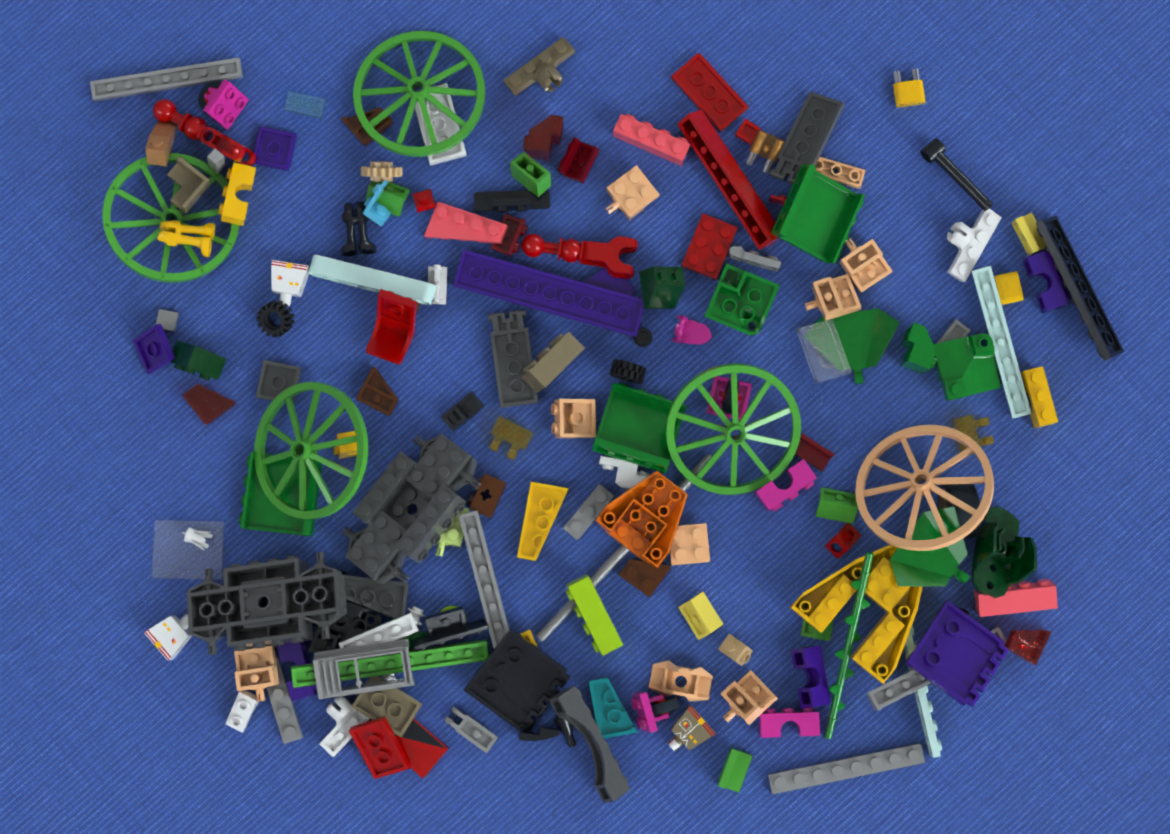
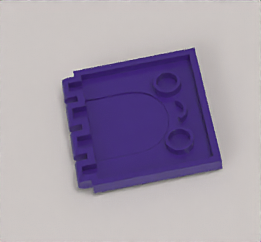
(957, 654)

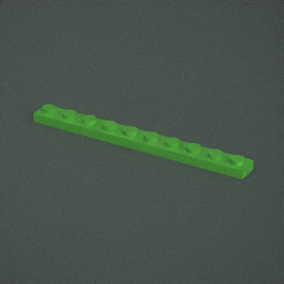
(392, 663)

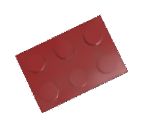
(709, 246)
(379, 747)

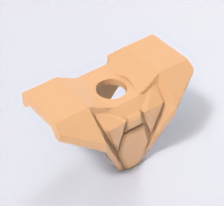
(664, 677)

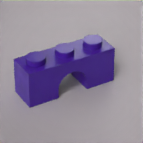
(1043, 265)
(296, 653)
(816, 690)

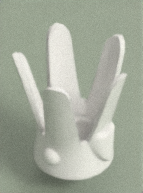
(197, 537)

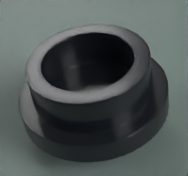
(643, 337)

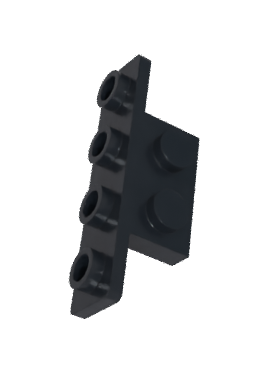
(510, 200)
(447, 626)

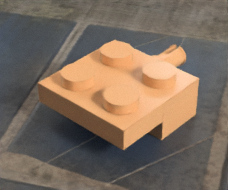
(631, 193)
(865, 264)
(834, 297)
(690, 545)
(256, 670)
(747, 698)

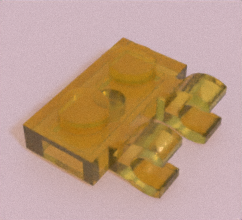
(968, 426)
(511, 433)

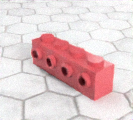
(650, 139)
(1018, 599)

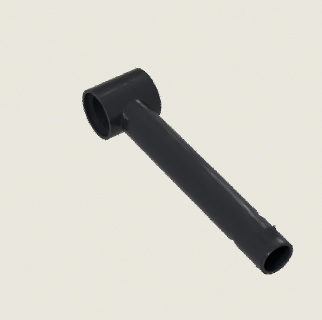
(935, 152)

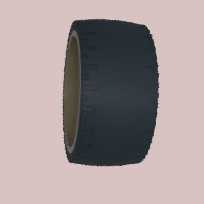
(967, 494)

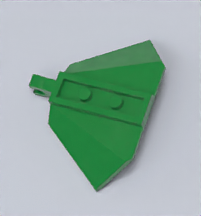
(864, 338)
(935, 566)

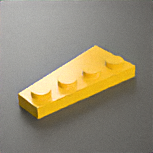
(540, 513)

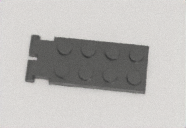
(807, 135)
(511, 355)

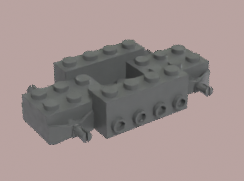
(385, 508)
(294, 602)

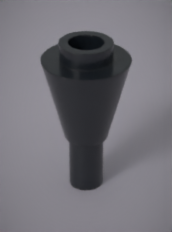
(567, 730)

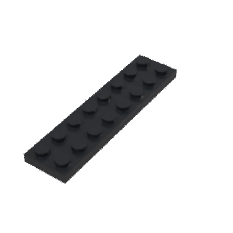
(1079, 287)

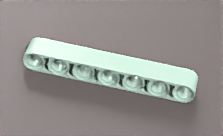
(371, 279)

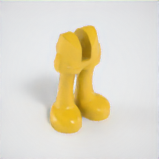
(172, 235)

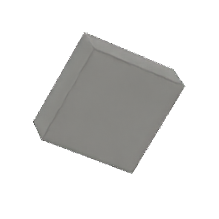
(167, 319)

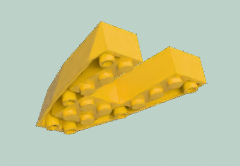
(885, 642)

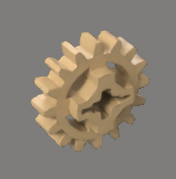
(381, 170)

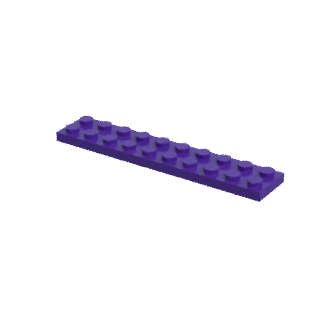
(549, 293)

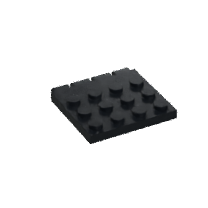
(517, 681)

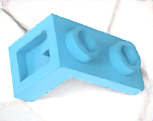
(374, 210)

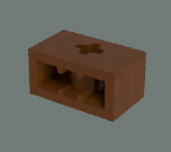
(496, 489)

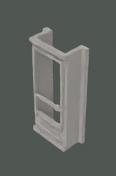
(328, 675)

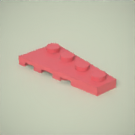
(457, 224)

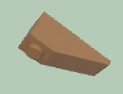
(160, 143)

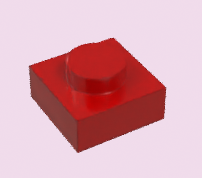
(747, 131)
(424, 200)

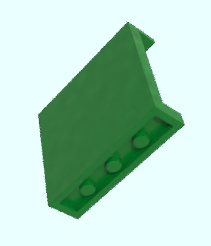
(817, 215)
(636, 427)
(262, 514)

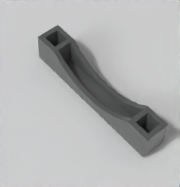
(608, 778)

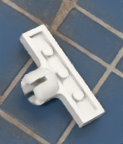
(971, 243)
(345, 719)

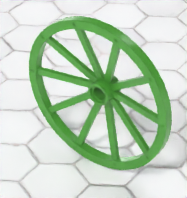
(403, 39)
(127, 259)
(726, 430)
(305, 450)

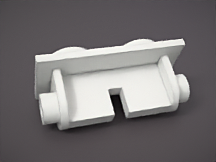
(438, 276)

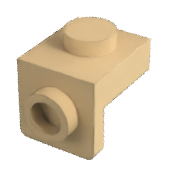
(735, 650)

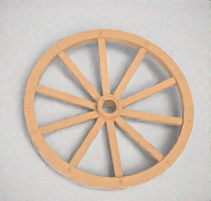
(926, 488)

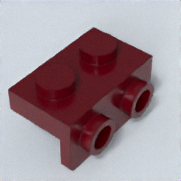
(578, 160)
(515, 230)

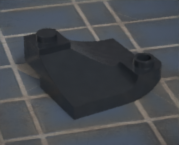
(346, 627)

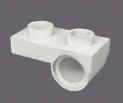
(242, 710)

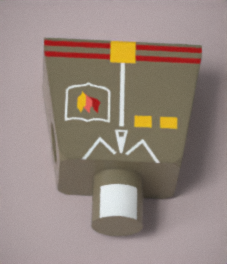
(690, 730)

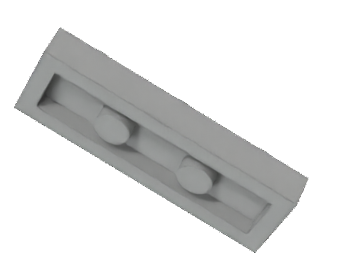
(588, 512)

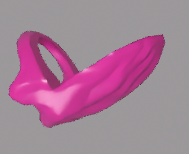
(691, 332)

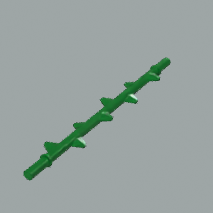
(845, 653)

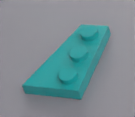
(608, 710)

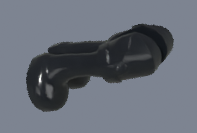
(350, 247)

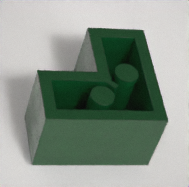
(195, 359)

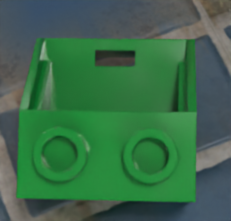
(920, 351)

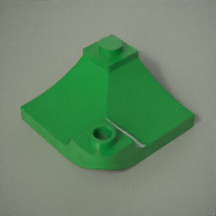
(741, 300)
(966, 366)

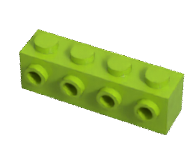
(594, 615)

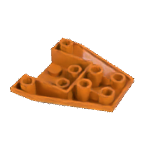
(645, 518)

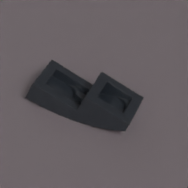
(462, 411)
(545, 733)

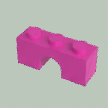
(800, 476)
(806, 720)

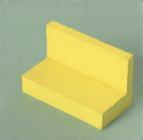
(1027, 232)
(700, 615)

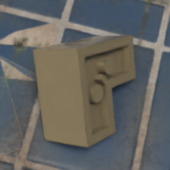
(192, 185)

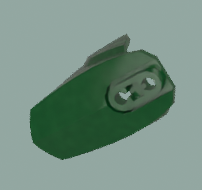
(1003, 552)

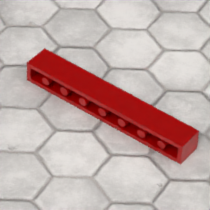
(729, 178)

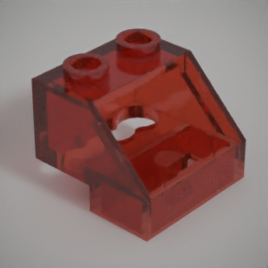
(543, 136)

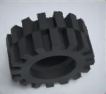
(268, 325)
(627, 371)

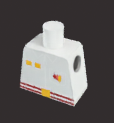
(288, 280)
(170, 636)

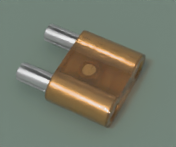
(766, 147)

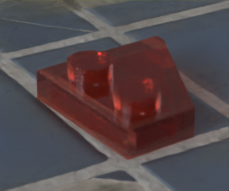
(207, 403)
(1028, 644)

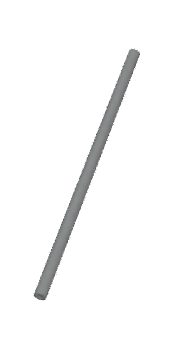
(605, 568)

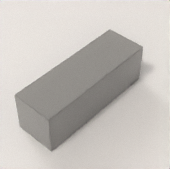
(216, 161)

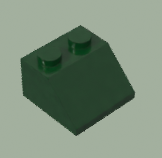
(661, 287)

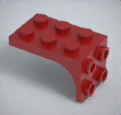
(393, 327)

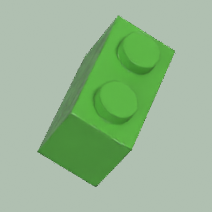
(530, 174)

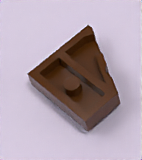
(356, 128)
(377, 393)
(644, 575)

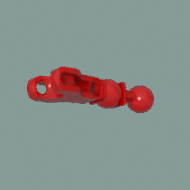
(197, 129)
(588, 252)

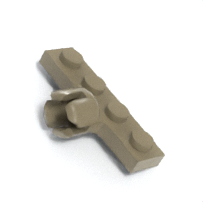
(541, 69)

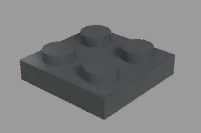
(276, 378)

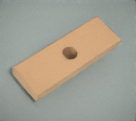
(847, 174)

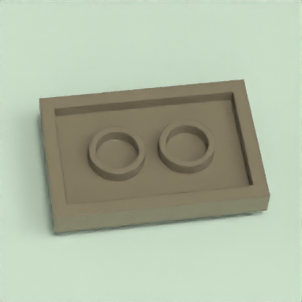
(392, 703)

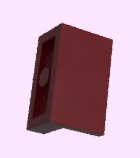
(813, 453)

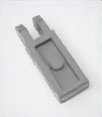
(753, 258)
(472, 730)

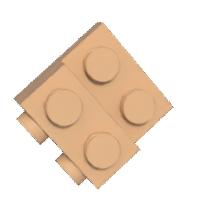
(574, 418)

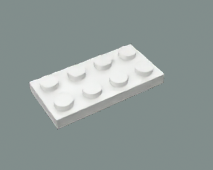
(442, 127)

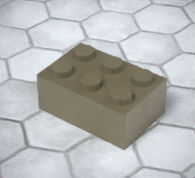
(551, 361)

